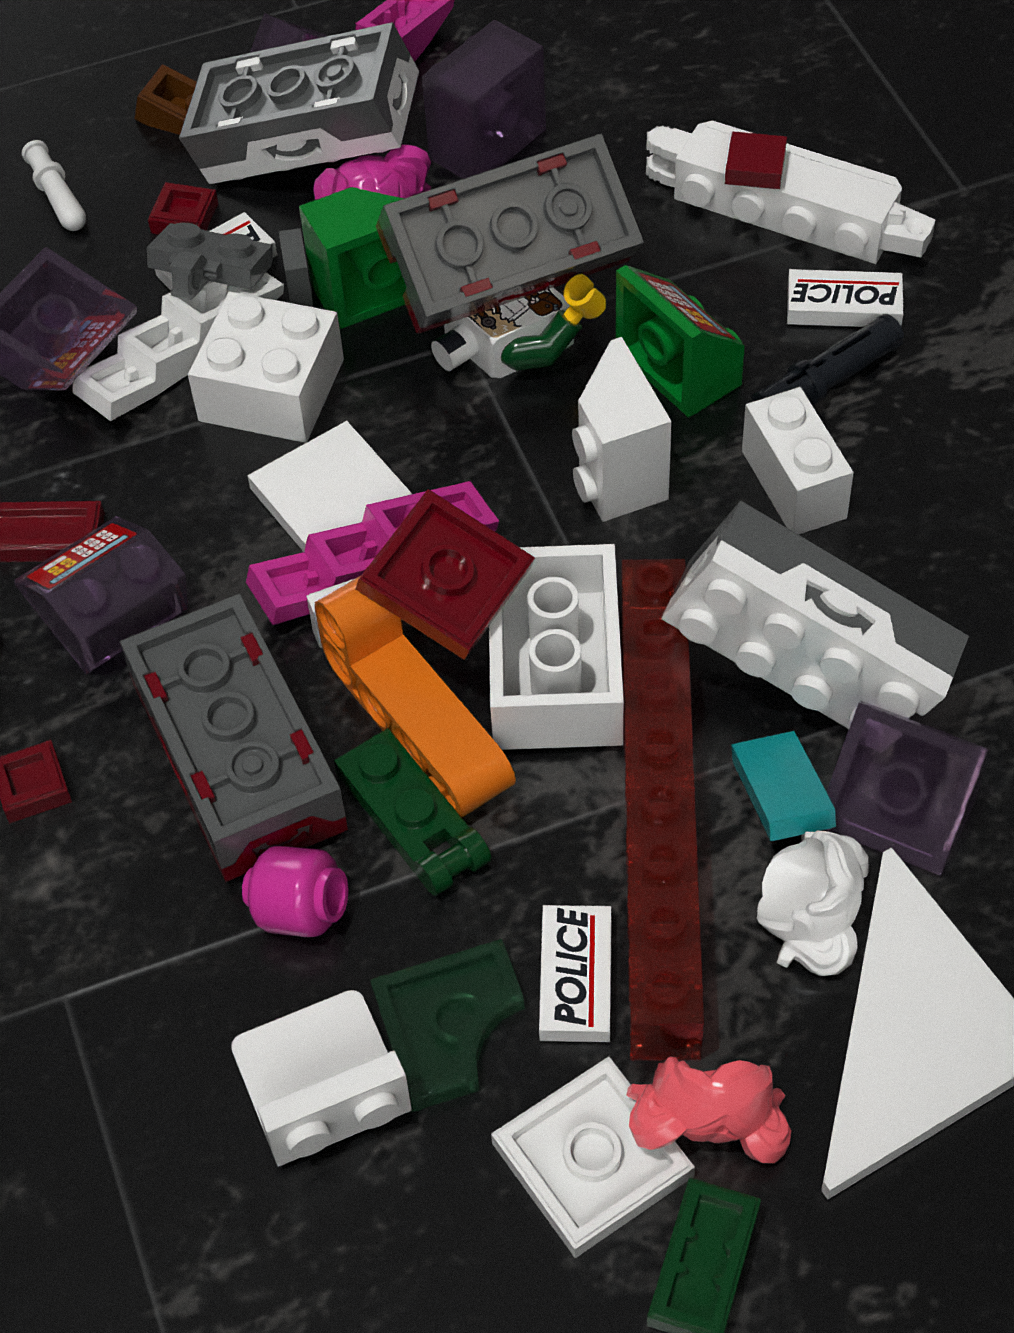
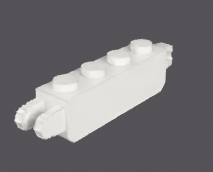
(817, 199)

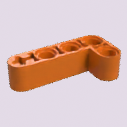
(410, 699)

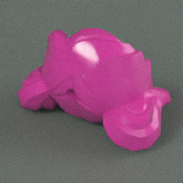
(397, 174)

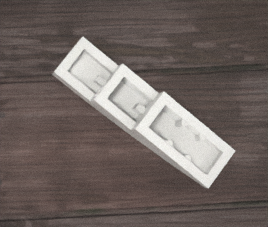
(159, 350)

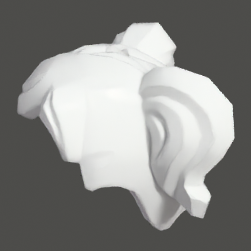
(813, 900)

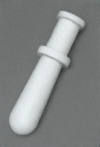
(50, 178)

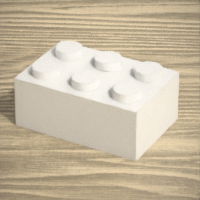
(559, 653)

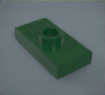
(704, 1260)

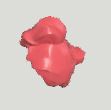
(711, 1107)

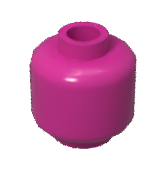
(295, 891)

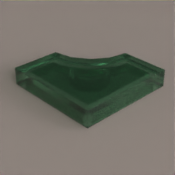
(443, 1014)

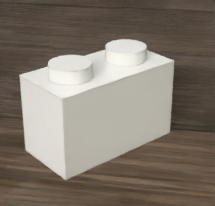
(796, 461)

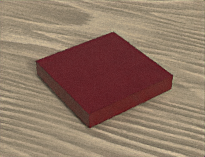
(445, 573)

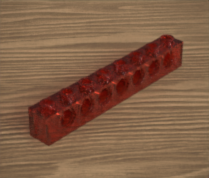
(660, 820)

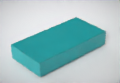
(783, 786)

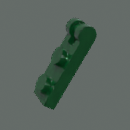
(411, 811)

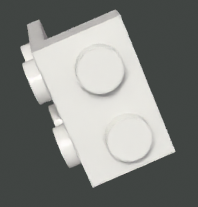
(320, 1076)

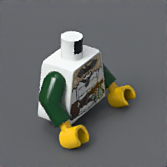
(521, 332)

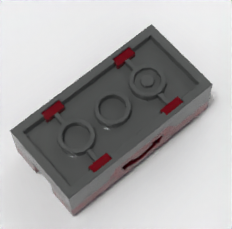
(509, 232)
(234, 735)

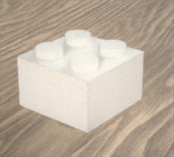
(266, 366)

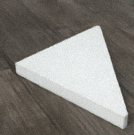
(924, 1033)

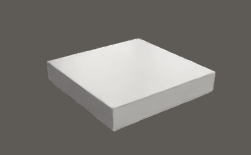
(325, 483)
(583, 1160)

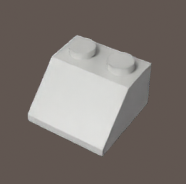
(621, 438)

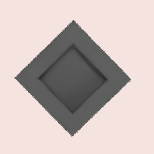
(295, 267)

